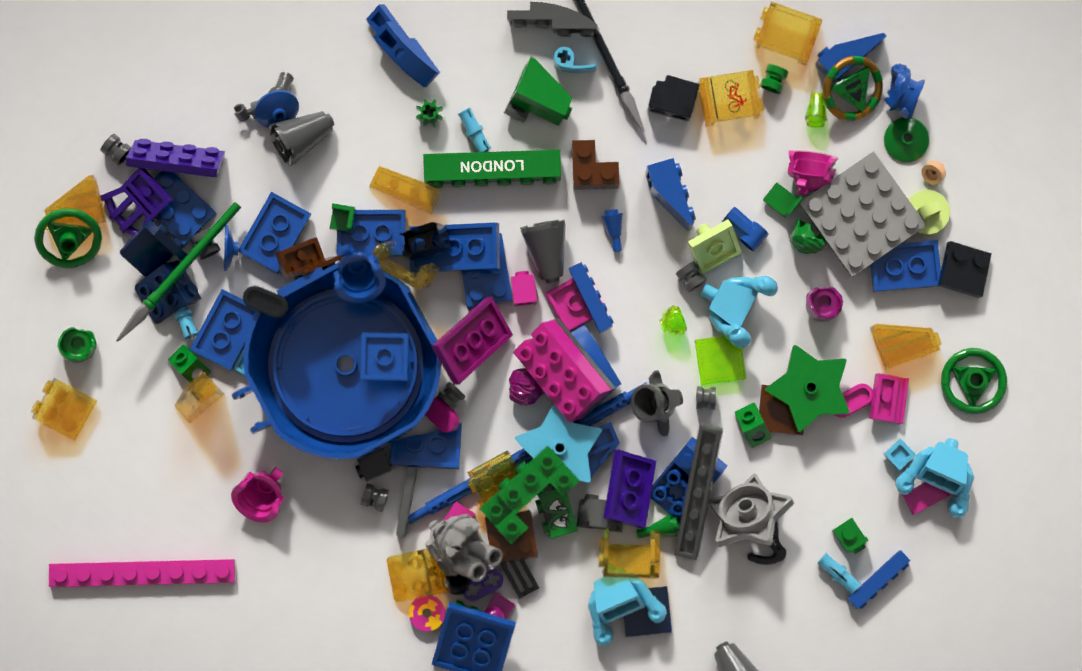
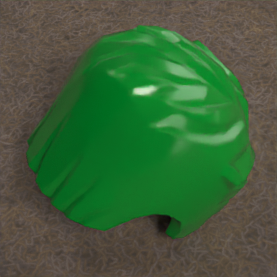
(805, 240)
(76, 345)

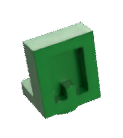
(850, 536)

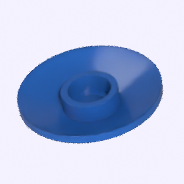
(276, 107)
(230, 248)

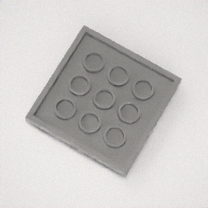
(862, 214)

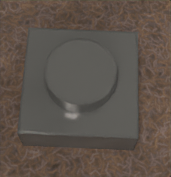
(516, 112)

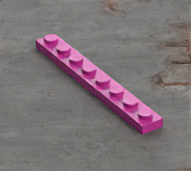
(142, 573)

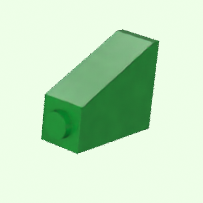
(541, 94)

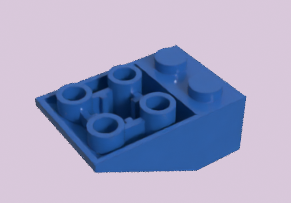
(669, 192)
(671, 486)

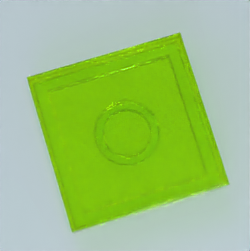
(719, 361)

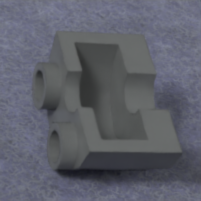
(591, 515)

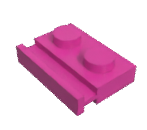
(889, 398)

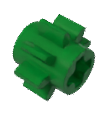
(432, 106)

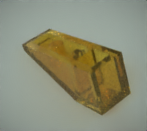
(406, 189)

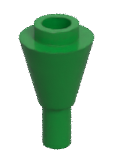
(666, 526)

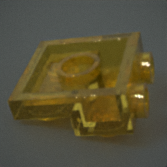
(63, 408)
(489, 474)

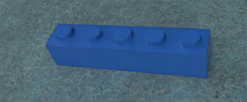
(591, 297)
(878, 580)

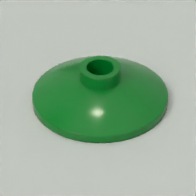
(903, 150)

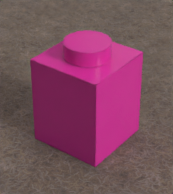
(523, 288)

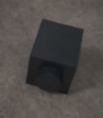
(373, 465)

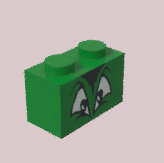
(557, 514)

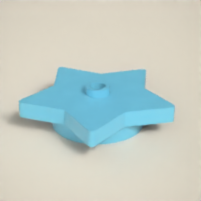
(575, 437)

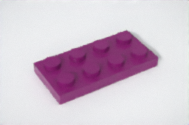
(472, 340)

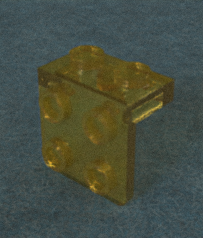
(415, 575)

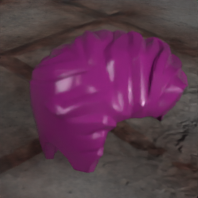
(824, 303)
(523, 388)

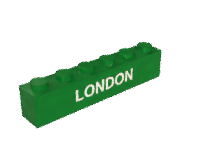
(492, 167)

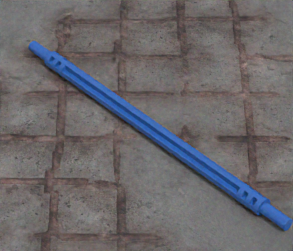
(463, 489)

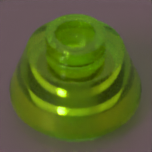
(673, 321)

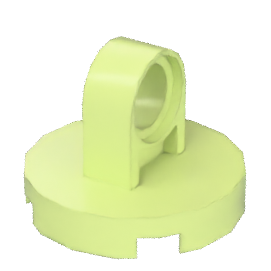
(932, 209)

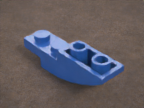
(400, 48)

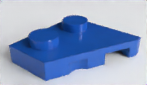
(602, 448)

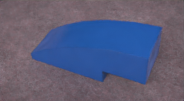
(591, 347)

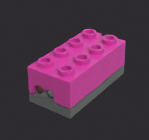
(564, 370)

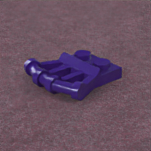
(145, 193)

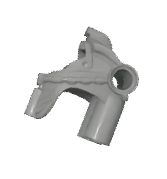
(469, 547)

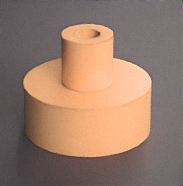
(933, 172)

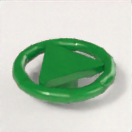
(68, 237)
(973, 381)

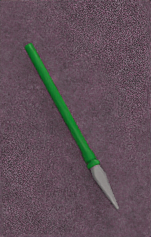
(155, 297)

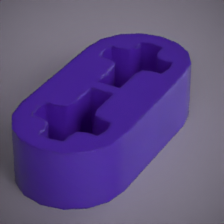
(485, 590)

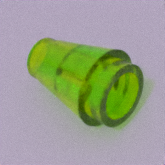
(816, 111)

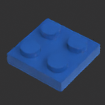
(384, 356)

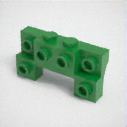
(523, 487)

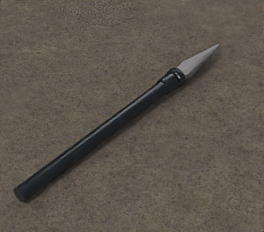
(618, 80)

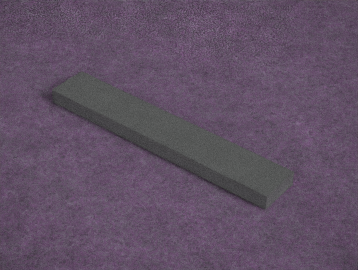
(698, 491)

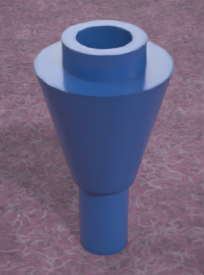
(613, 225)

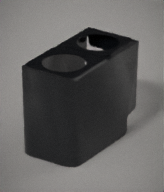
(673, 98)
(419, 232)

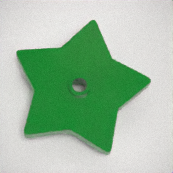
(793, 391)

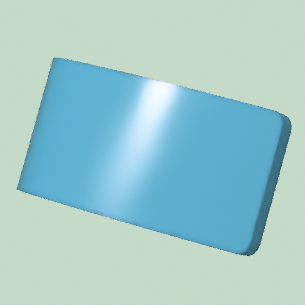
(568, 66)

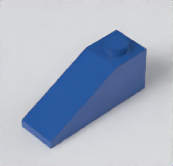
(857, 47)

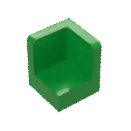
(342, 218)

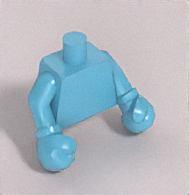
(733, 302)
(944, 468)
(619, 597)

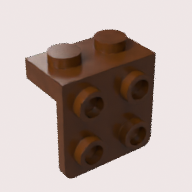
(303, 259)

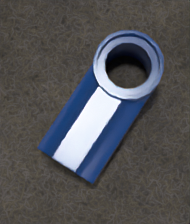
(749, 232)

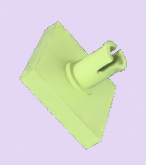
(714, 245)

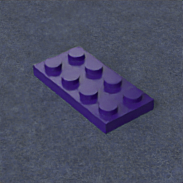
(175, 158)

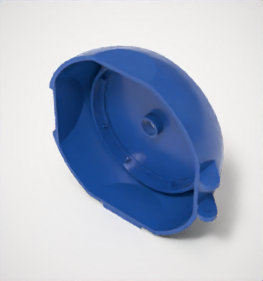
(297, 374)

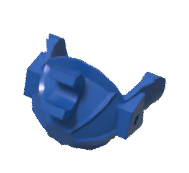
(358, 276)

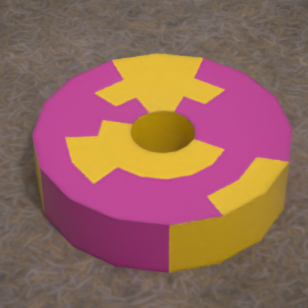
(432, 622)

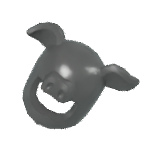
(656, 402)

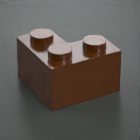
(588, 172)

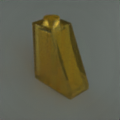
(84, 197)
(904, 343)
(198, 397)

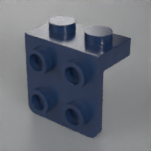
(152, 248)
(179, 295)

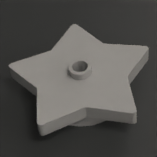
(749, 513)

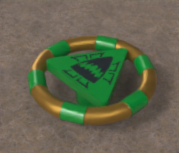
(853, 88)

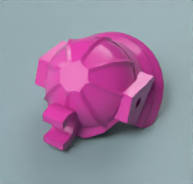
(811, 170)
(259, 495)

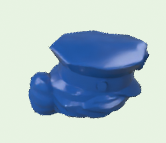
(903, 91)

